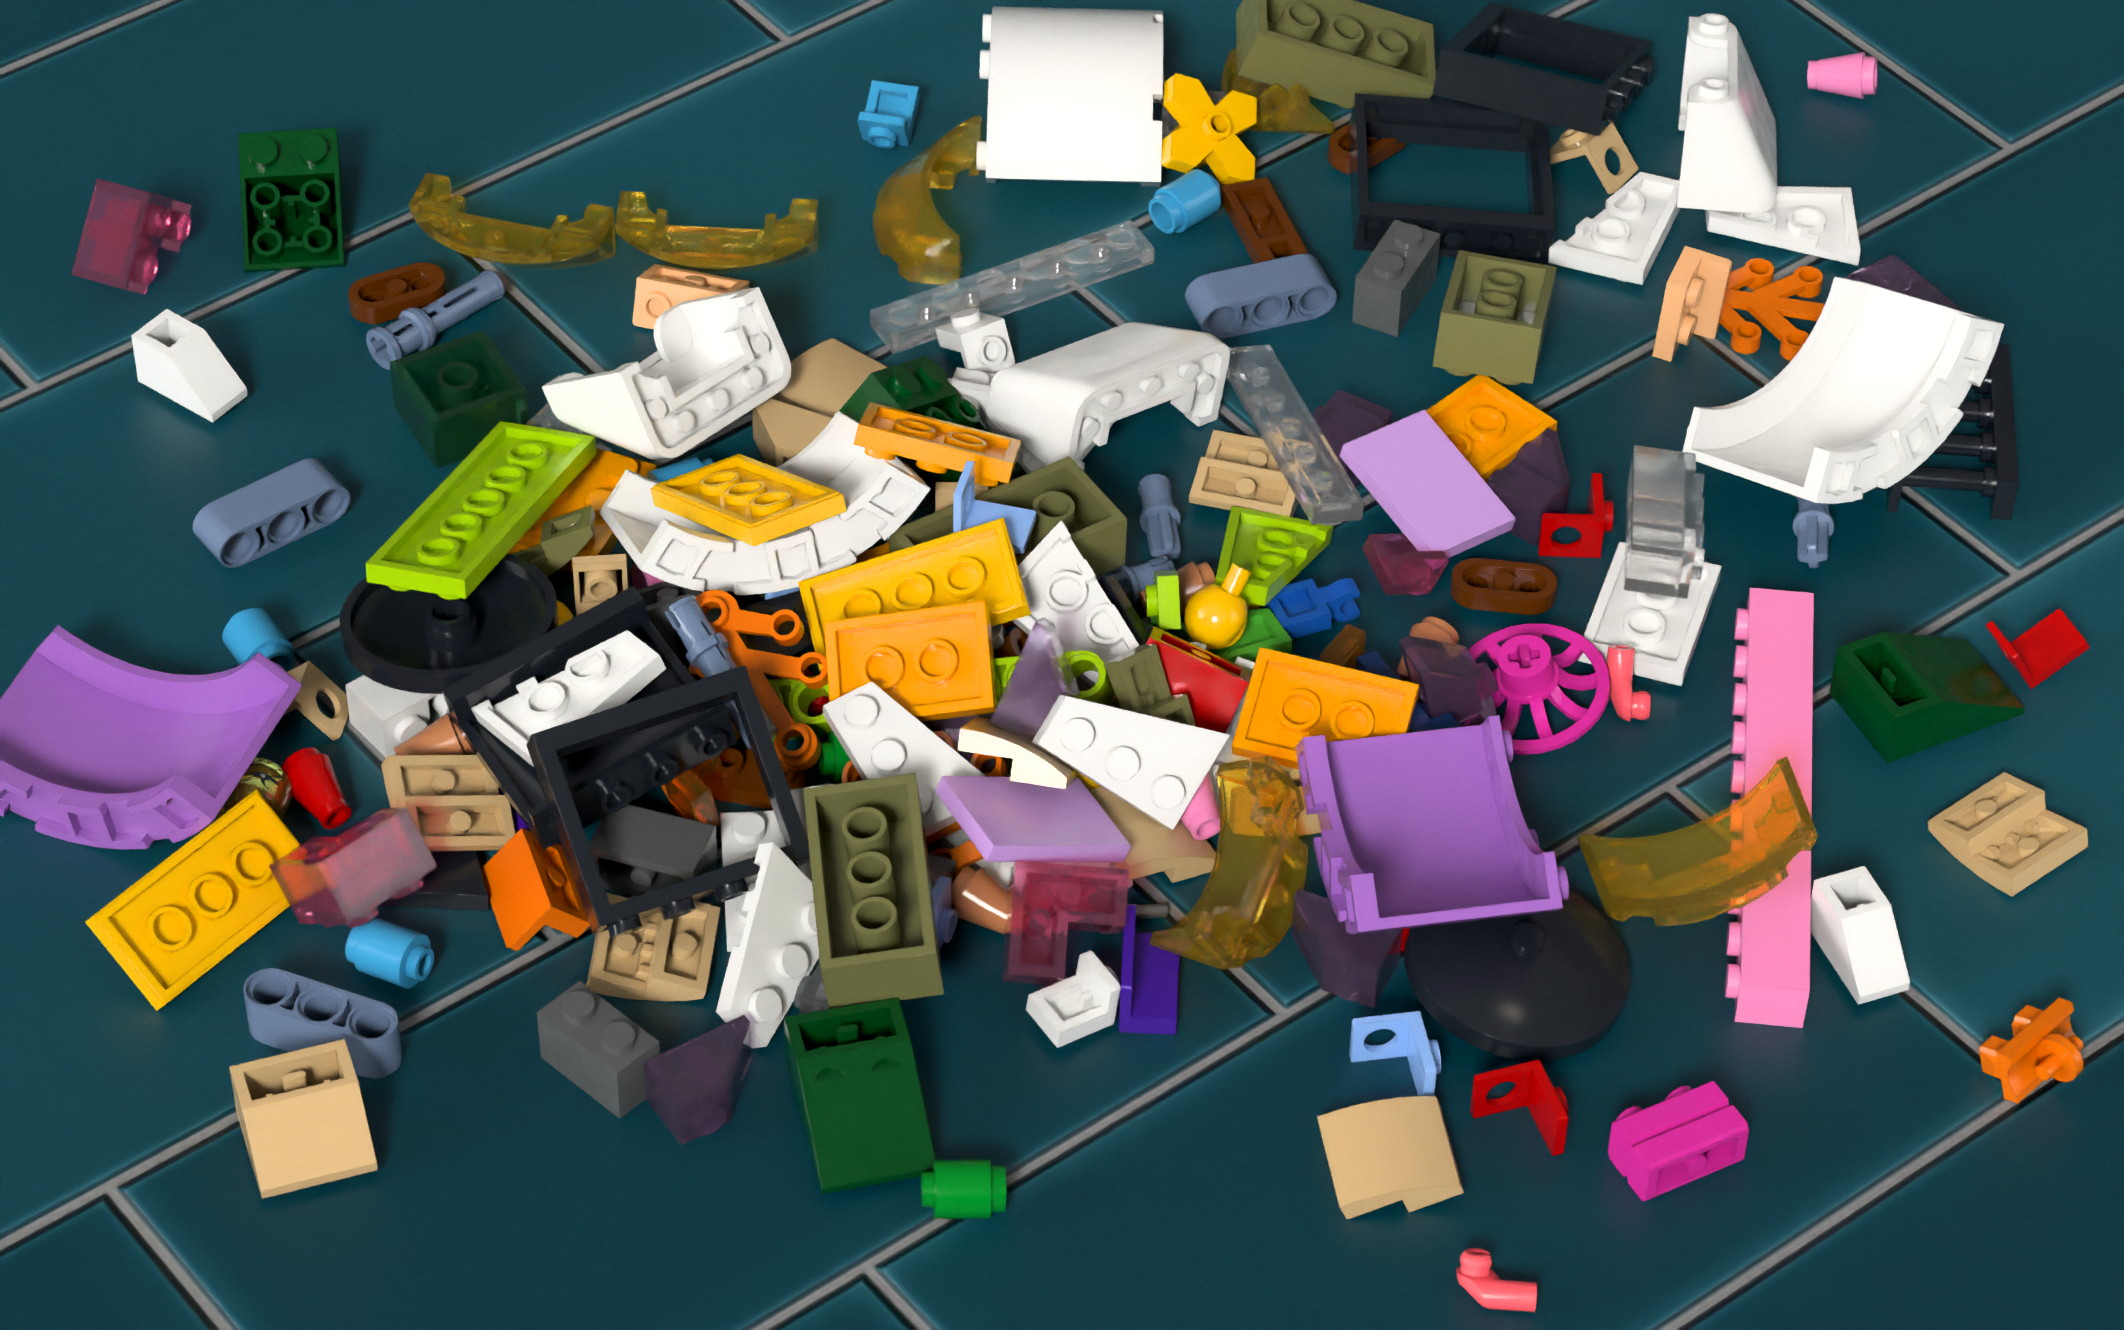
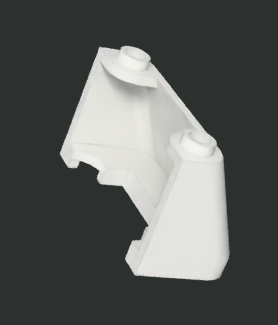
(1726, 124)
(714, 367)
(1076, 391)

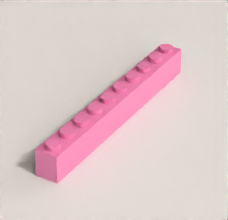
(1777, 716)

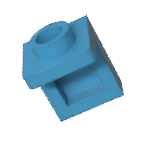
(889, 114)

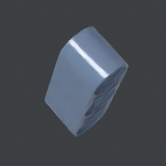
(1260, 296)
(271, 512)
(305, 1013)

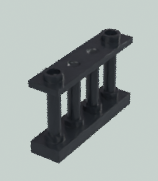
(1994, 446)

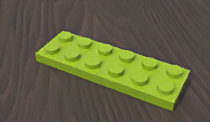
(481, 510)

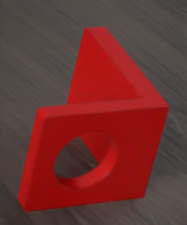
(1590, 525)
(2042, 648)
(1532, 1090)

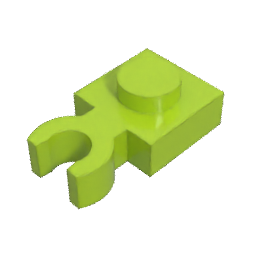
(1164, 599)

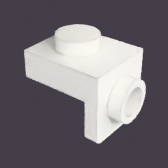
(980, 340)
(1077, 1003)

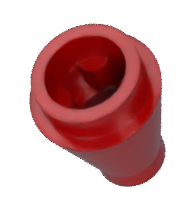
(317, 787)

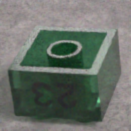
(456, 396)

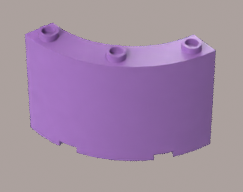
(126, 749)
(1424, 829)

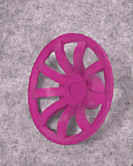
(1531, 674)

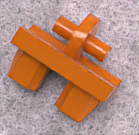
(2039, 1050)

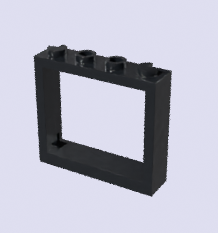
(1472, 75)
(1453, 125)
(632, 717)

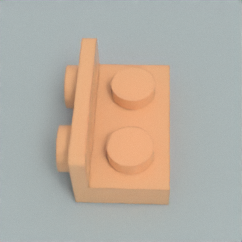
(666, 286)
(1692, 301)

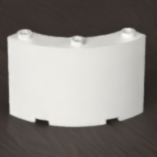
(1072, 95)
(1856, 401)
(690, 555)

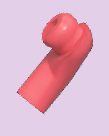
(1625, 702)
(1489, 1289)

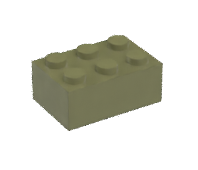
(1494, 318)

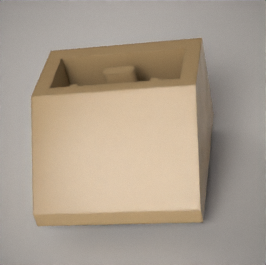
(303, 1118)

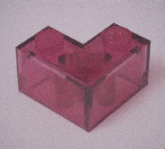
(125, 233)
(353, 873)
(1047, 903)

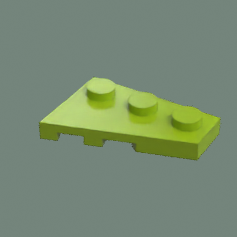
(1271, 548)

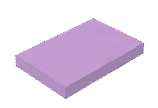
(1427, 486)
(1032, 821)

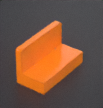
(532, 890)

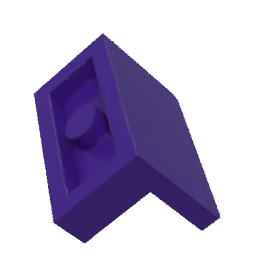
(1147, 983)

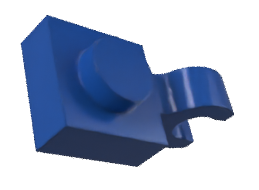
(1310, 609)

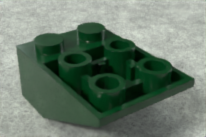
(291, 199)
(920, 389)
(1917, 691)
(858, 1094)

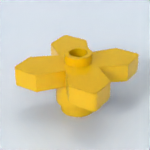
(1208, 130)

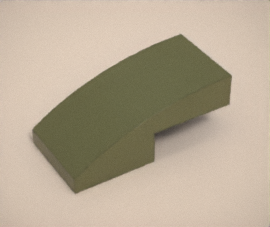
(561, 540)
(1143, 687)

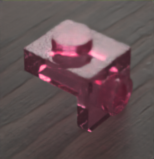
(1401, 566)

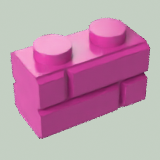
(1677, 1140)

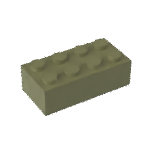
(1335, 49)
(1056, 494)
(872, 891)

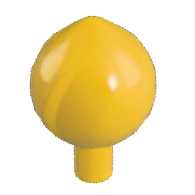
(1218, 613)

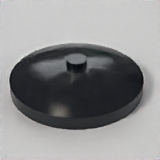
(431, 642)
(1522, 981)

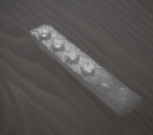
(1014, 284)
(1293, 436)

